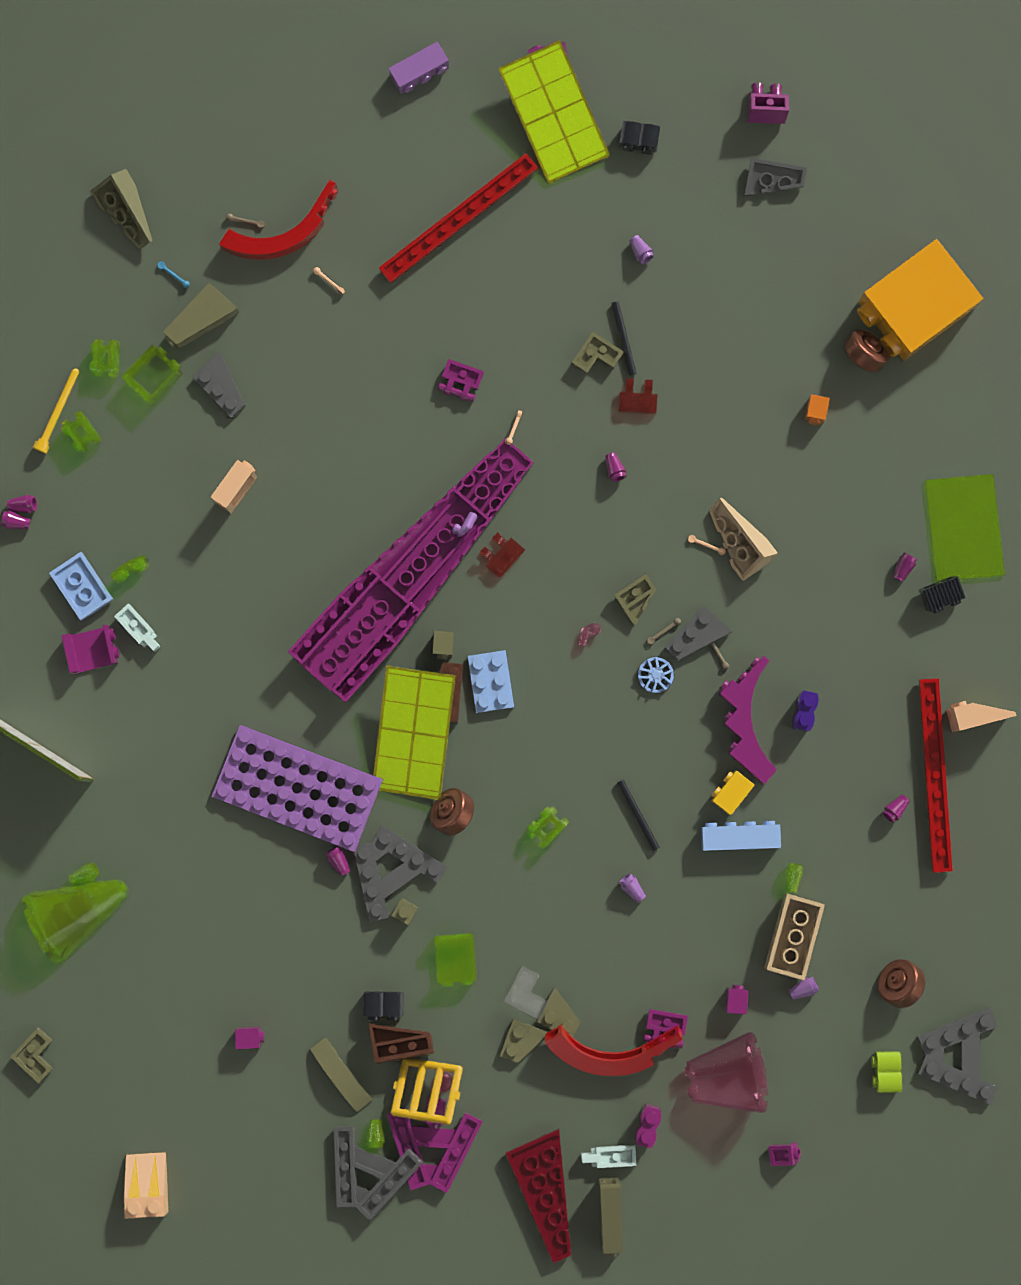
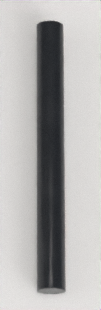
(624, 339)
(638, 815)

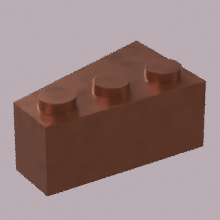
(398, 1044)

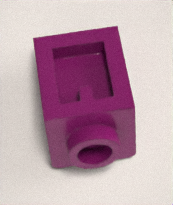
(784, 1154)

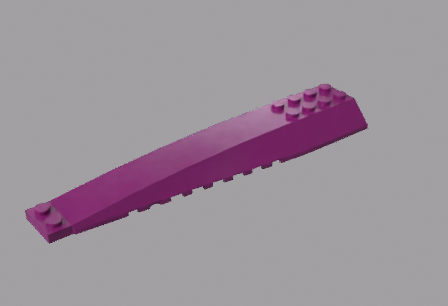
(393, 591)

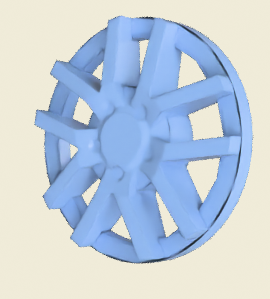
(655, 675)

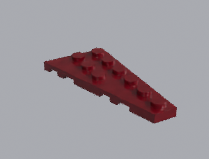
(541, 1179)

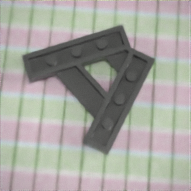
(377, 889)
(967, 1032)
(350, 1157)

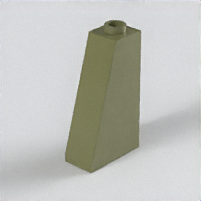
(200, 316)
(611, 1216)

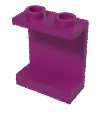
(90, 649)

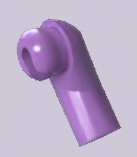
(467, 525)

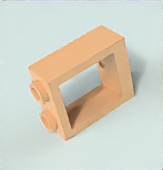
(234, 486)

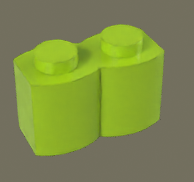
(887, 1071)

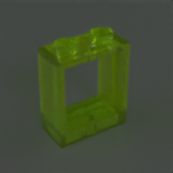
(140, 363)

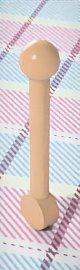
(316, 270)
(508, 441)
(692, 539)

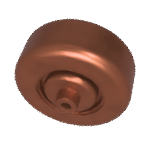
(866, 351)
(452, 812)
(901, 983)

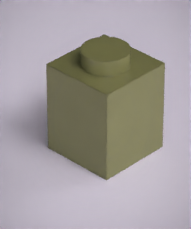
(443, 644)
(405, 911)

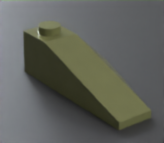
(121, 200)

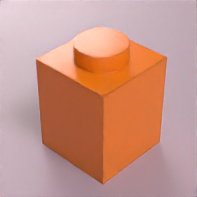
(816, 409)

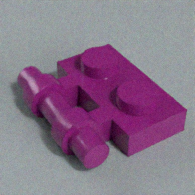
(461, 374)
(664, 1021)

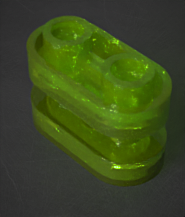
(98, 350)
(70, 429)
(535, 828)

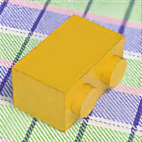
(732, 792)

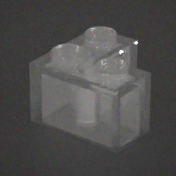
(521, 995)

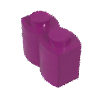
(646, 1130)

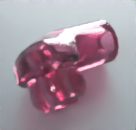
(588, 631)

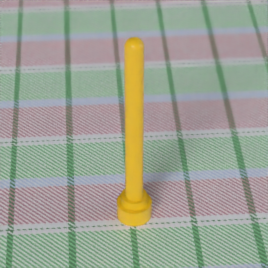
(42, 443)

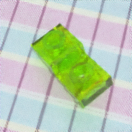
(137, 565)

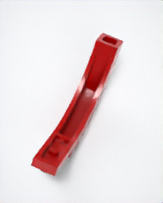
(287, 242)
(609, 1063)

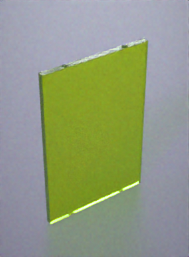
(965, 527)

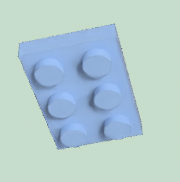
(81, 586)
(490, 681)

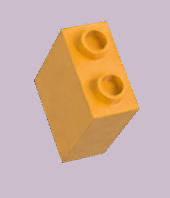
(918, 301)

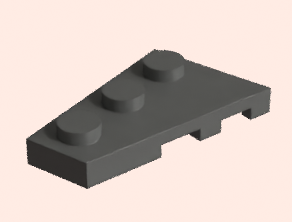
(773, 176)
(220, 386)
(696, 634)

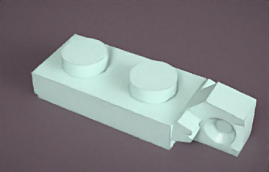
(137, 627)
(611, 1156)

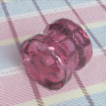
(446, 1084)

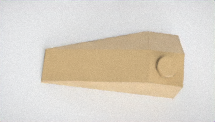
(745, 544)

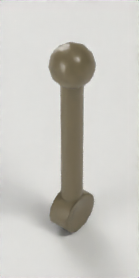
(260, 223)
(677, 621)
(725, 665)

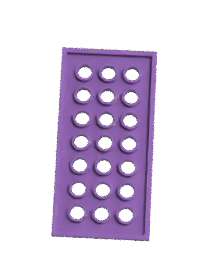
(302, 800)

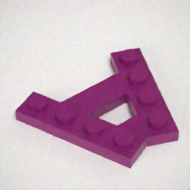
(454, 1140)

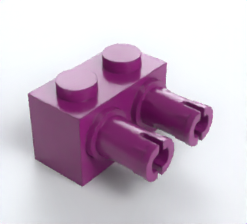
(767, 107)

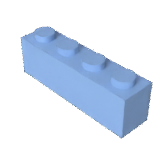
(740, 837)

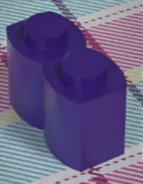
(806, 705)

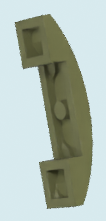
(340, 1074)

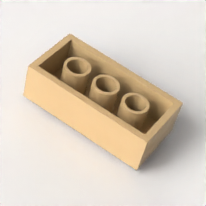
(794, 936)

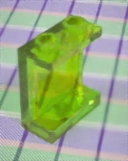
(455, 959)

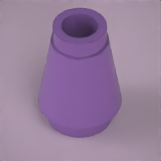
(641, 250)
(631, 886)
(804, 988)

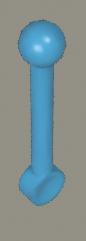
(161, 265)

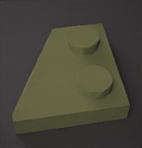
(635, 597)
(558, 1013)
(521, 1040)

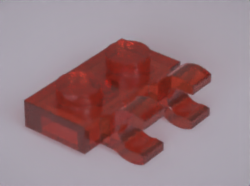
(638, 402)
(505, 556)

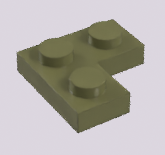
(594, 349)
(29, 1057)

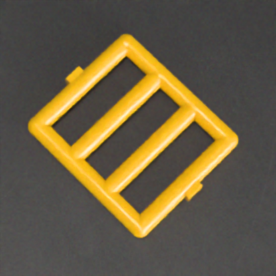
(430, 1115)

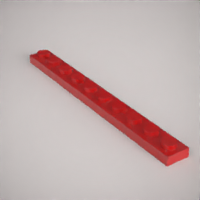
(458, 218)
(935, 775)

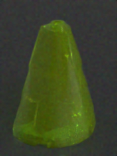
(71, 914)

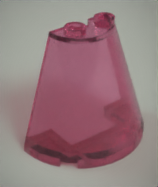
(730, 1076)

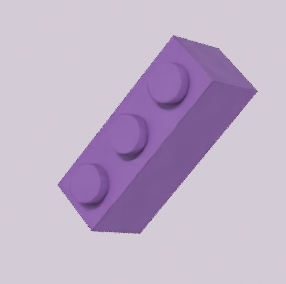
(419, 68)

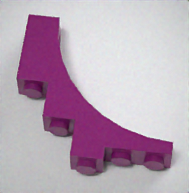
(739, 696)

